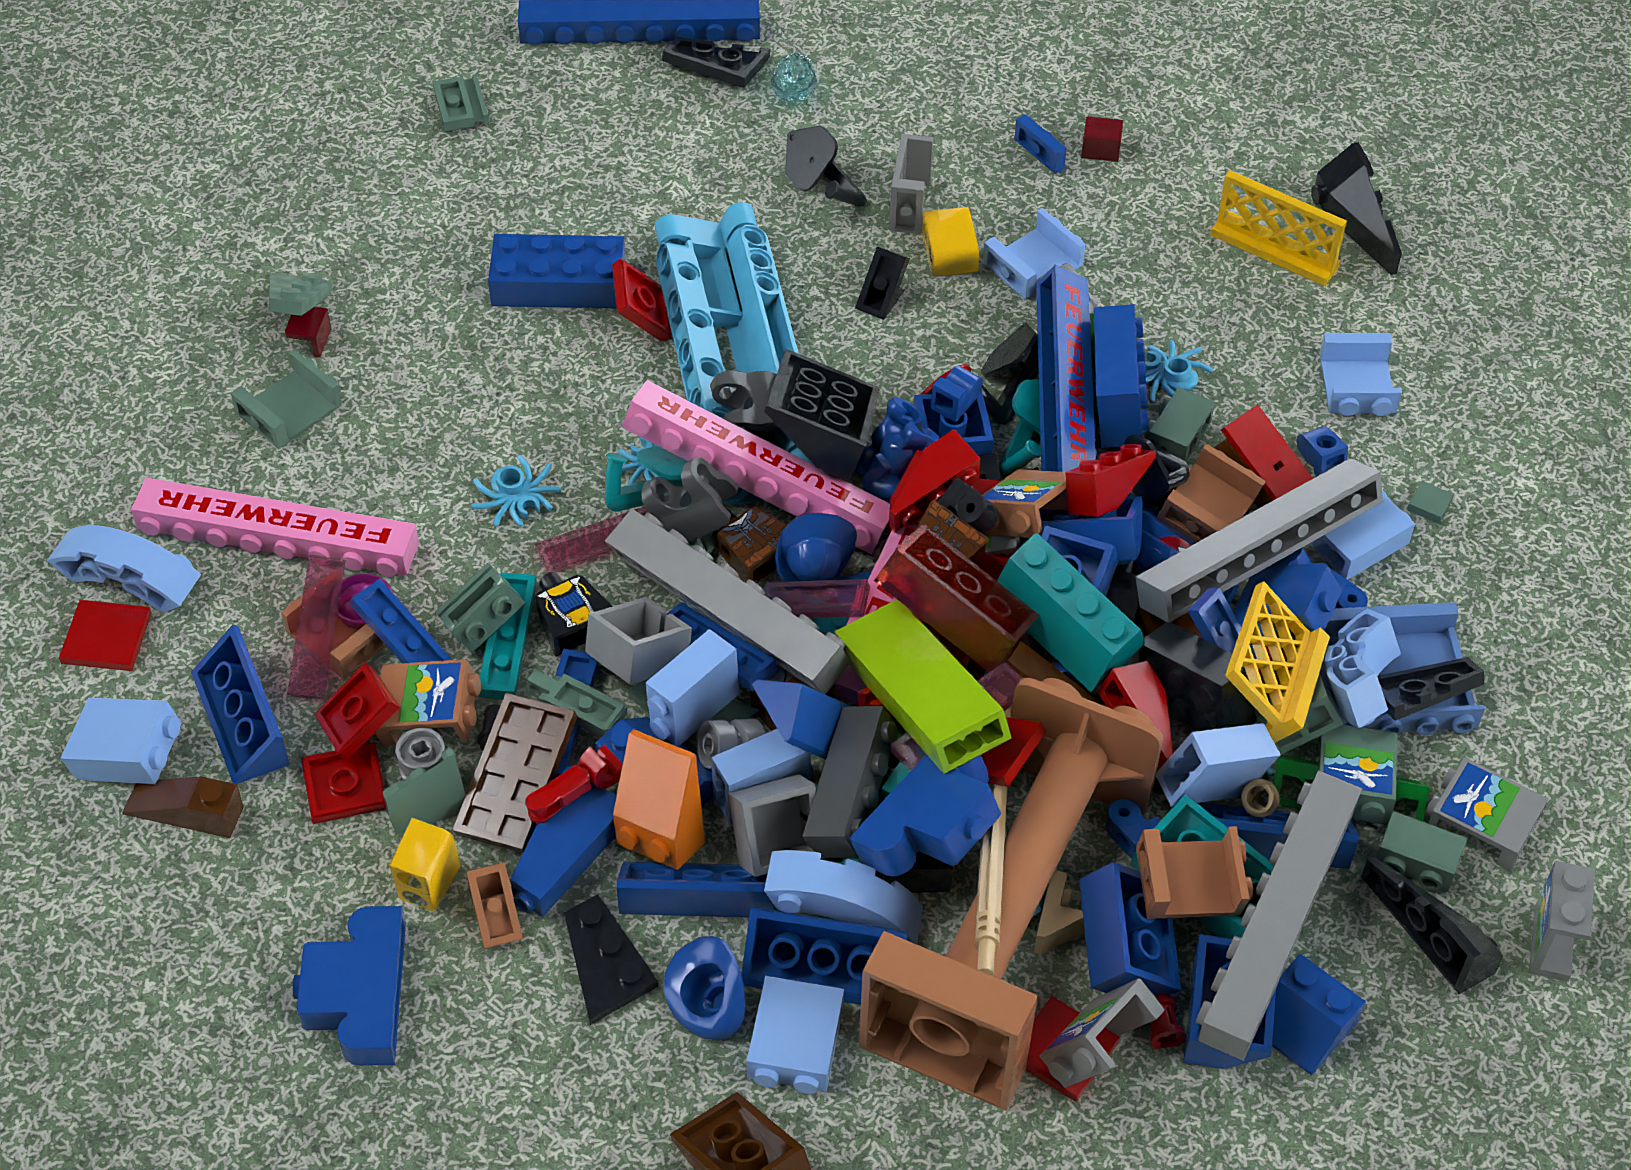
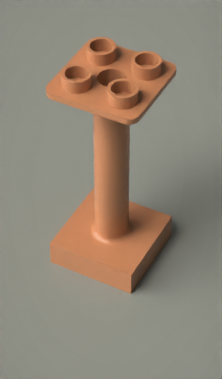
(940, 1009)

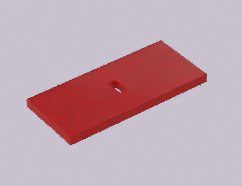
(1261, 448)

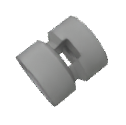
(720, 736)
(418, 749)

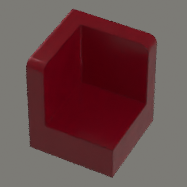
(1102, 138)
(312, 327)

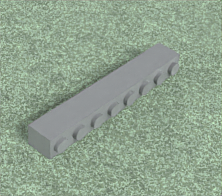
(1259, 539)
(729, 601)
(1279, 915)

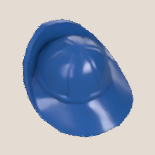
(815, 547)
(693, 978)

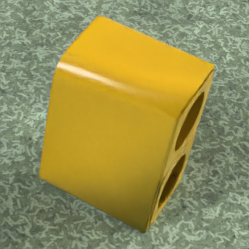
(951, 241)
(428, 856)

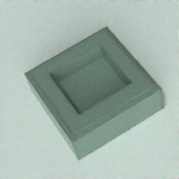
(1430, 502)

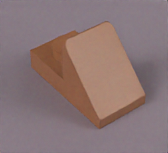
(494, 905)

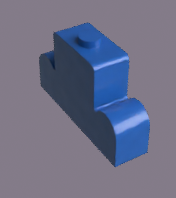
(1301, 585)
(928, 815)
(356, 985)

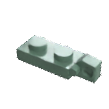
(594, 709)

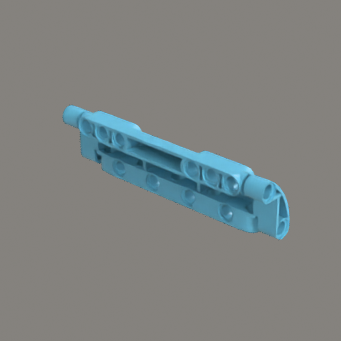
(703, 297)

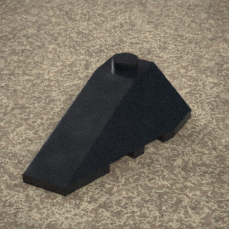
(1347, 192)
(1445, 936)

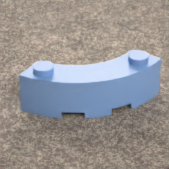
(140, 565)
(1355, 662)
(840, 891)

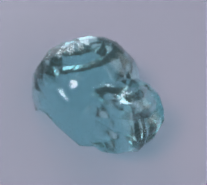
(794, 78)

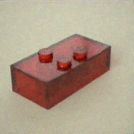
(956, 597)

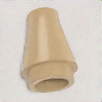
(1252, 797)

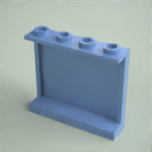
(1424, 638)

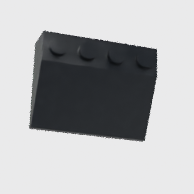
(822, 412)

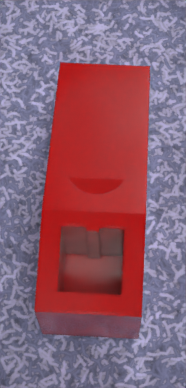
(932, 476)
(1106, 482)

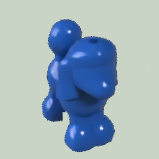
(893, 448)

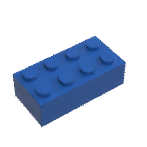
(554, 270)
(1120, 374)

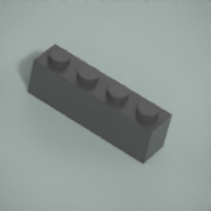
(850, 779)

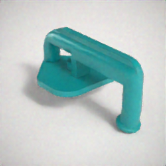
(1022, 449)
(655, 459)

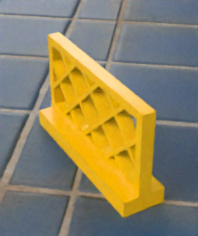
(1273, 243)
(1296, 675)

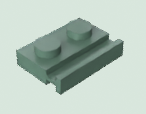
(460, 102)

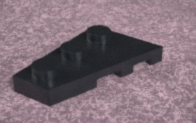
(725, 64)
(1428, 685)
(605, 960)

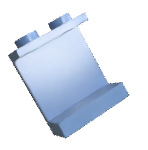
(1034, 254)
(1358, 373)

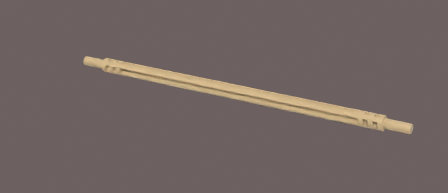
(990, 883)

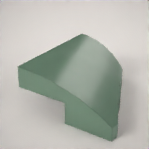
(426, 794)

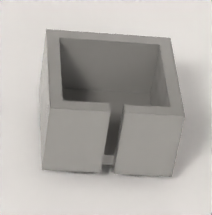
(636, 638)
(770, 820)

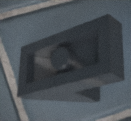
(882, 283)

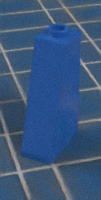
(563, 850)

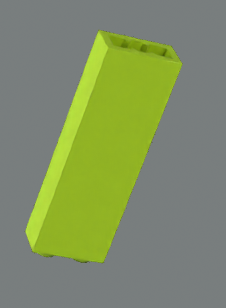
(923, 686)

